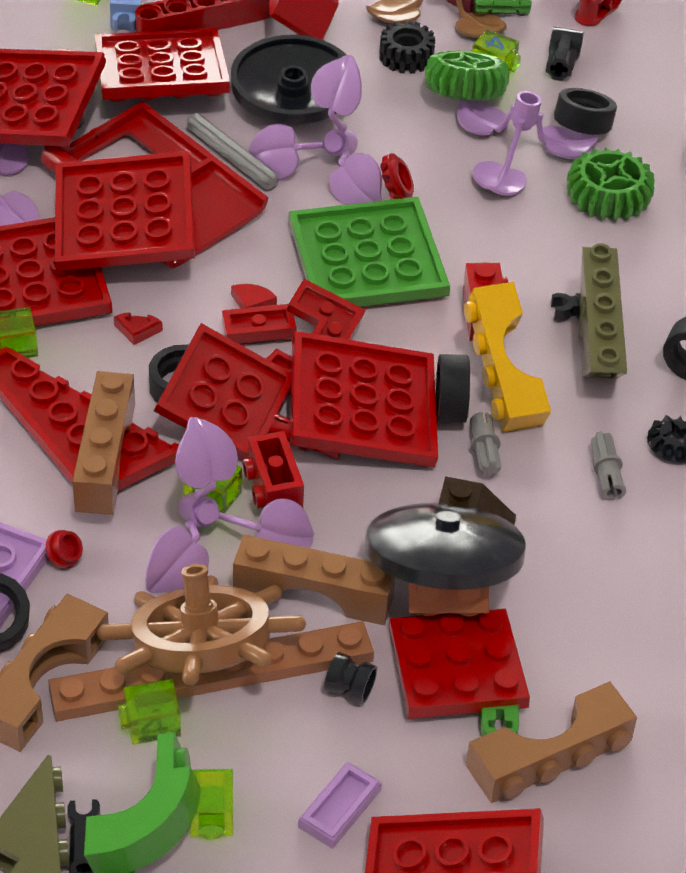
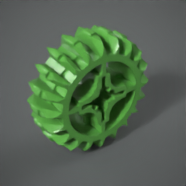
(467, 75)
(610, 184)

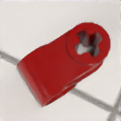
(593, 11)

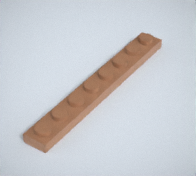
(291, 654)

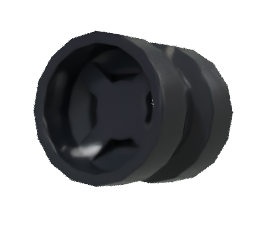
(348, 677)

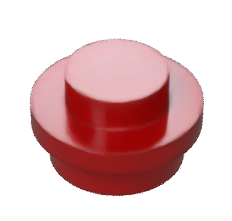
(64, 548)

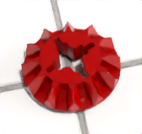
(396, 177)

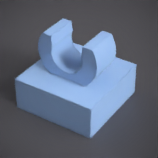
(123, 14)

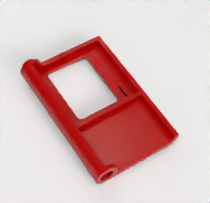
(219, 195)

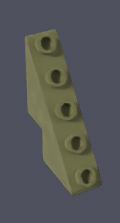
(601, 314)
(32, 823)

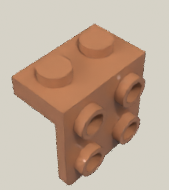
(433, 601)

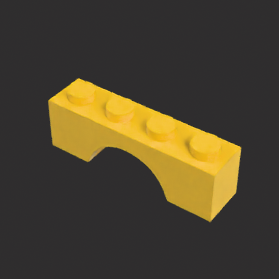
(517, 397)

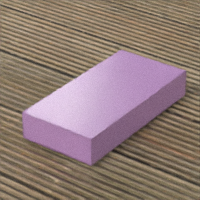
(339, 805)

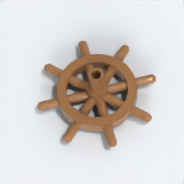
(200, 627)

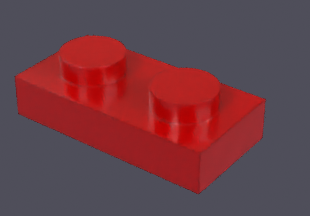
(258, 323)

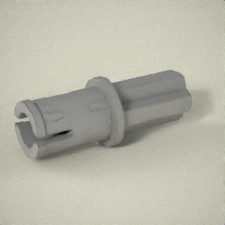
(485, 443)
(607, 465)

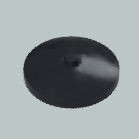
(276, 77)
(445, 546)

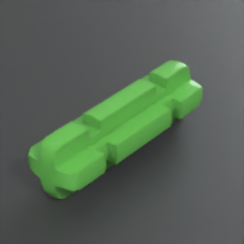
(502, 6)

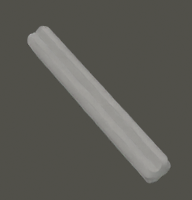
(232, 151)

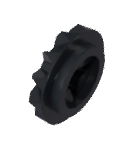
(663, 444)

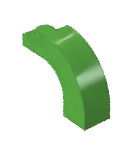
(153, 825)

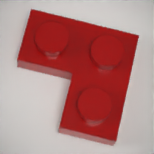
(325, 310)

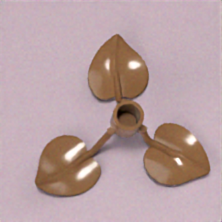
(406, 10)

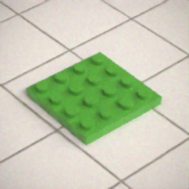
(370, 251)

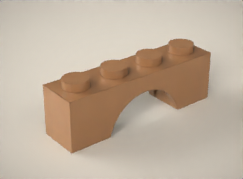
(101, 444)
(351, 582)
(62, 639)
(510, 763)

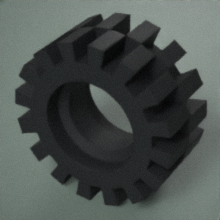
(406, 46)

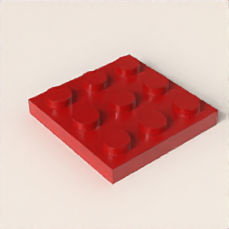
(226, 387)
(457, 663)

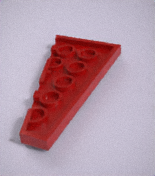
(57, 420)

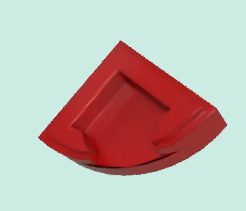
(252, 295)
(137, 327)

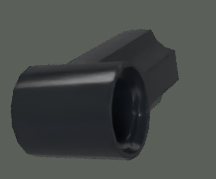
(563, 51)

